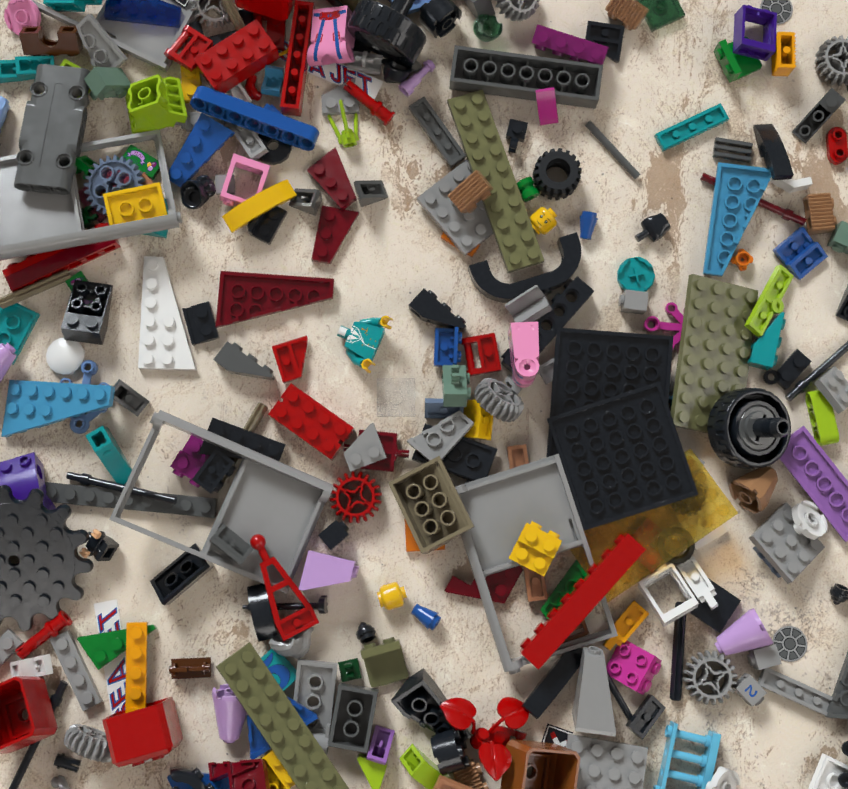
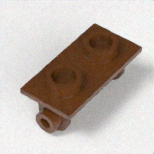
(190, 668)

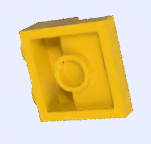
(535, 548)

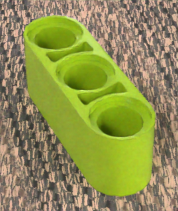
(821, 418)

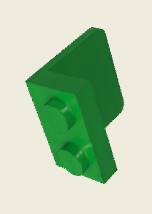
(735, 65)

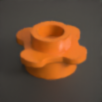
(741, 253)

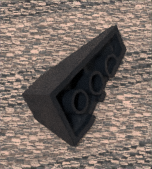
(420, 700)

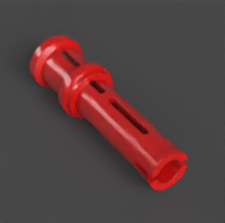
(376, 108)
(50, 630)

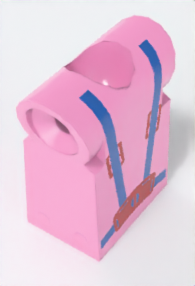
(330, 37)
(524, 352)

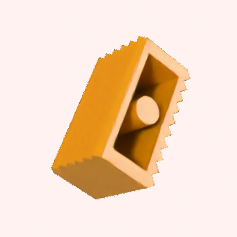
(784, 58)

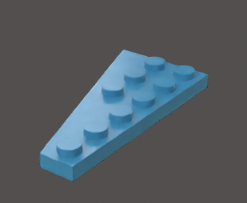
(733, 204)
(45, 403)

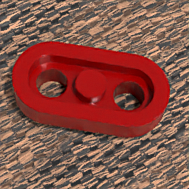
(836, 144)

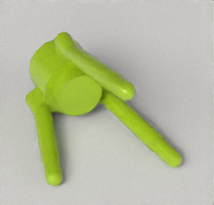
(348, 137)

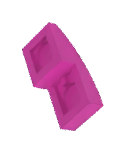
(547, 106)

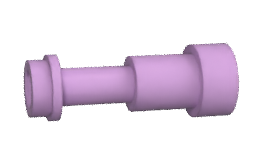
(407, 87)

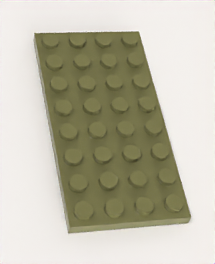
(711, 348)

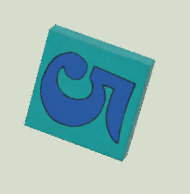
(280, 668)

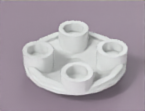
(65, 356)

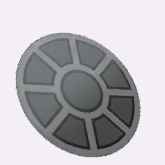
(782, 7)
(790, 643)

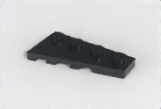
(243, 437)

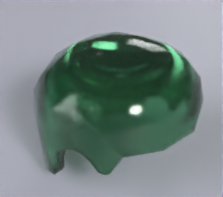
(487, 28)

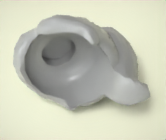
(295, 646)

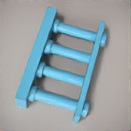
(706, 761)

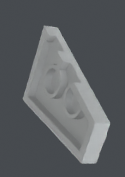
(99, 44)
(442, 437)

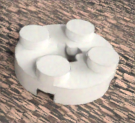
(808, 520)
(724, 779)

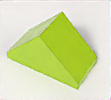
(373, 771)

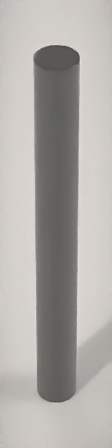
(613, 150)

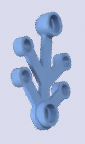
(85, 418)

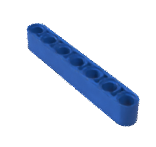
(254, 118)

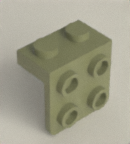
(384, 662)

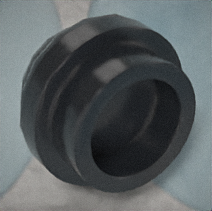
(839, 593)
(365, 633)

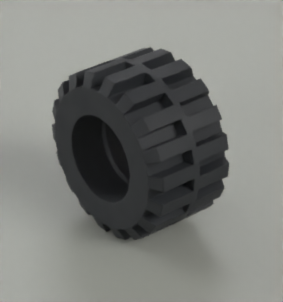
(563, 161)

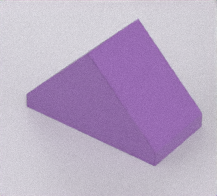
(380, 745)

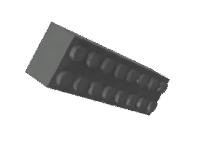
(522, 75)

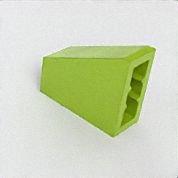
(420, 767)

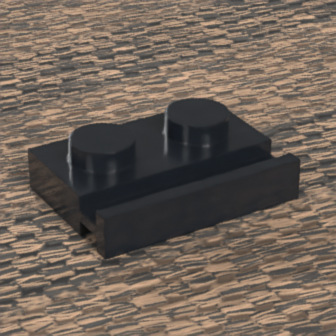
(200, 323)

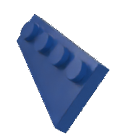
(197, 150)

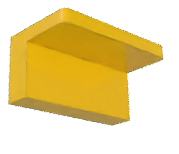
(482, 421)

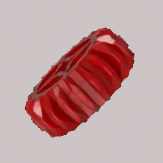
(340, 489)

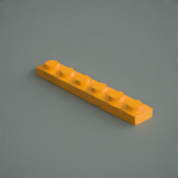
(136, 666)

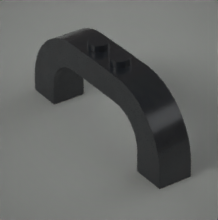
(502, 292)

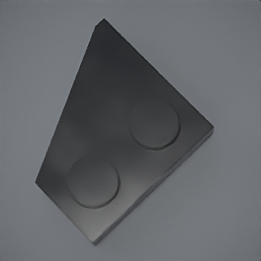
(607, 35)

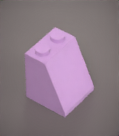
(326, 570)

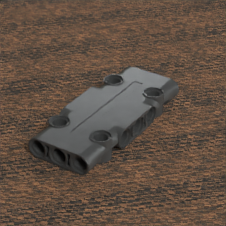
(52, 130)

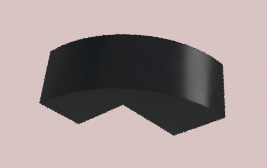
(261, 613)

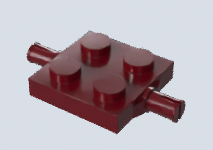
(389, 444)

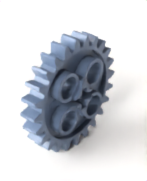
(98, 179)

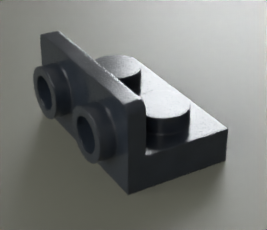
(267, 224)
(214, 471)

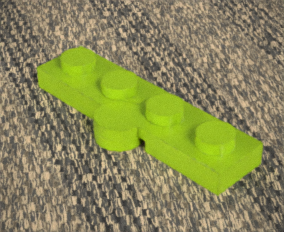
(769, 301)

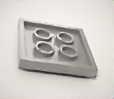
(783, 546)

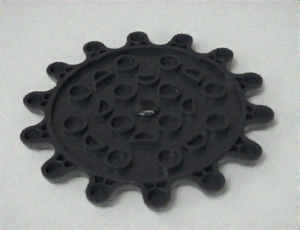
(45, 554)

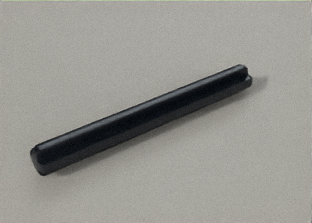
(677, 657)

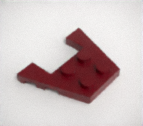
(499, 585)
(242, 774)

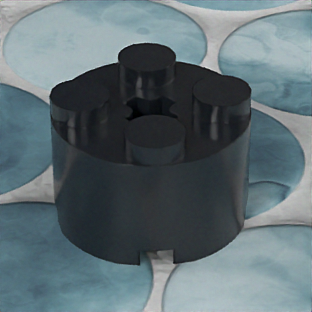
(439, 16)
(449, 751)

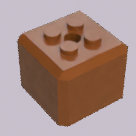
(551, 765)

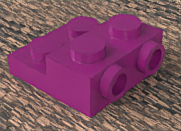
(189, 460)

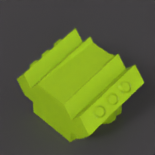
(155, 103)

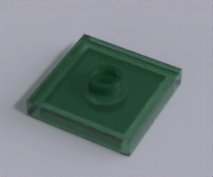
(662, 12)

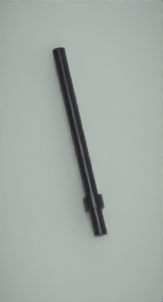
(802, 385)
(87, 479)
(55, 700)

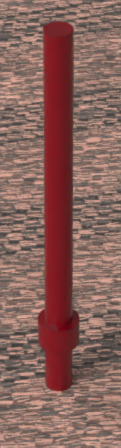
(786, 214)

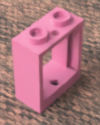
(248, 165)

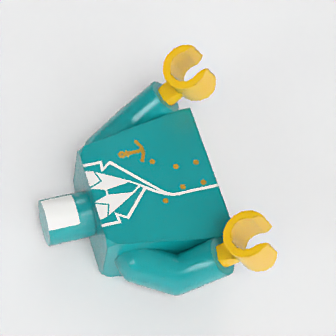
(364, 340)

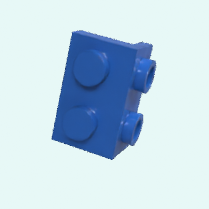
(446, 346)

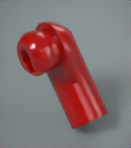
(251, 90)

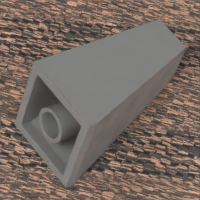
(592, 699)

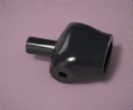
(654, 228)

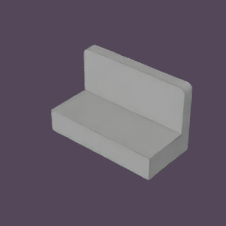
(529, 305)

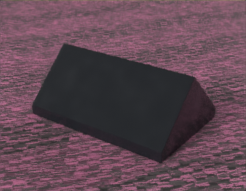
(180, 576)

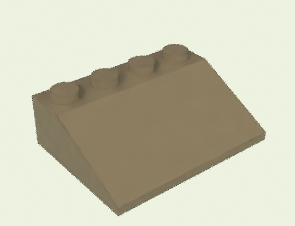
(431, 505)

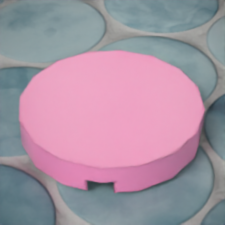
(21, 14)

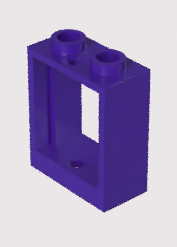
(749, 47)

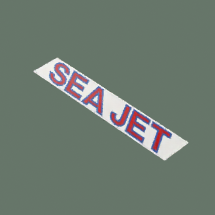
(339, 75)
(115, 671)

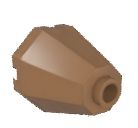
(754, 489)

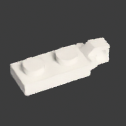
(698, 582)

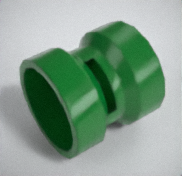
(527, 189)

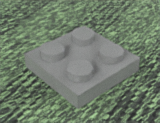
(834, 388)

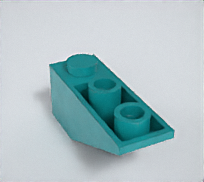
(764, 347)
(110, 454)

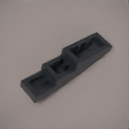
(773, 151)
(553, 682)

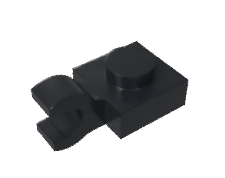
(516, 132)

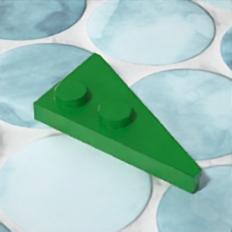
(106, 646)

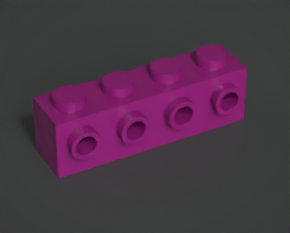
(568, 44)

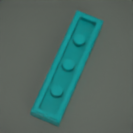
(691, 127)

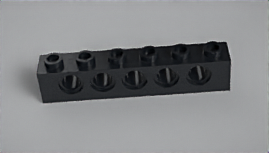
(580, 291)

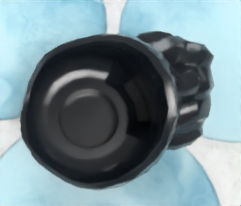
(197, 192)

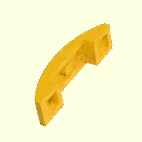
(258, 205)

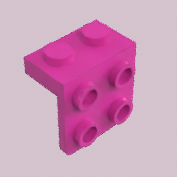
(633, 667)

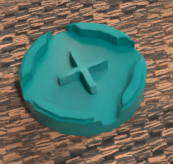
(635, 274)

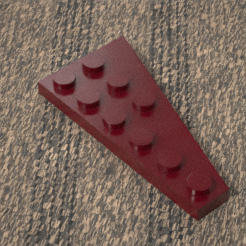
(256, 295)

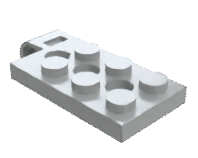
(324, 692)

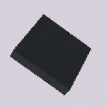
(720, 615)

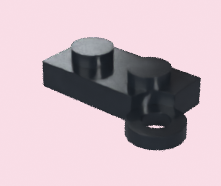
(789, 370)

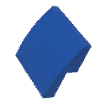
(800, 253)

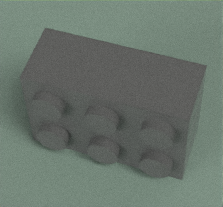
(353, 717)

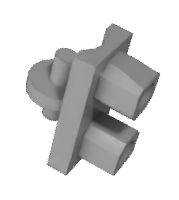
(366, 63)

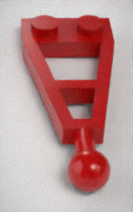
(296, 621)

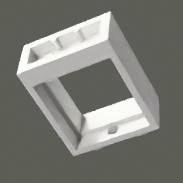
(678, 611)

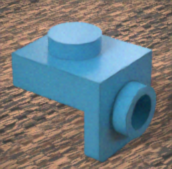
(273, 81)

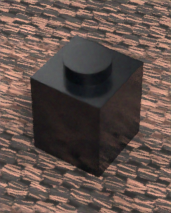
(334, 534)

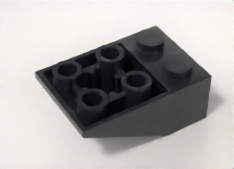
(87, 322)

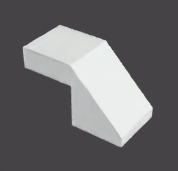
(793, 185)
(32, 667)

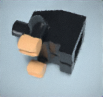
(99, 546)

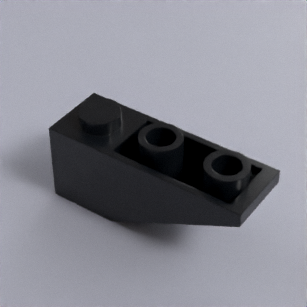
(432, 311)

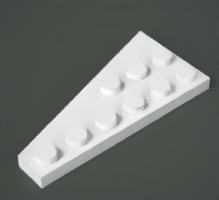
(162, 331)

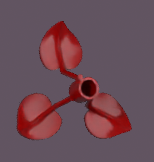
(494, 758)

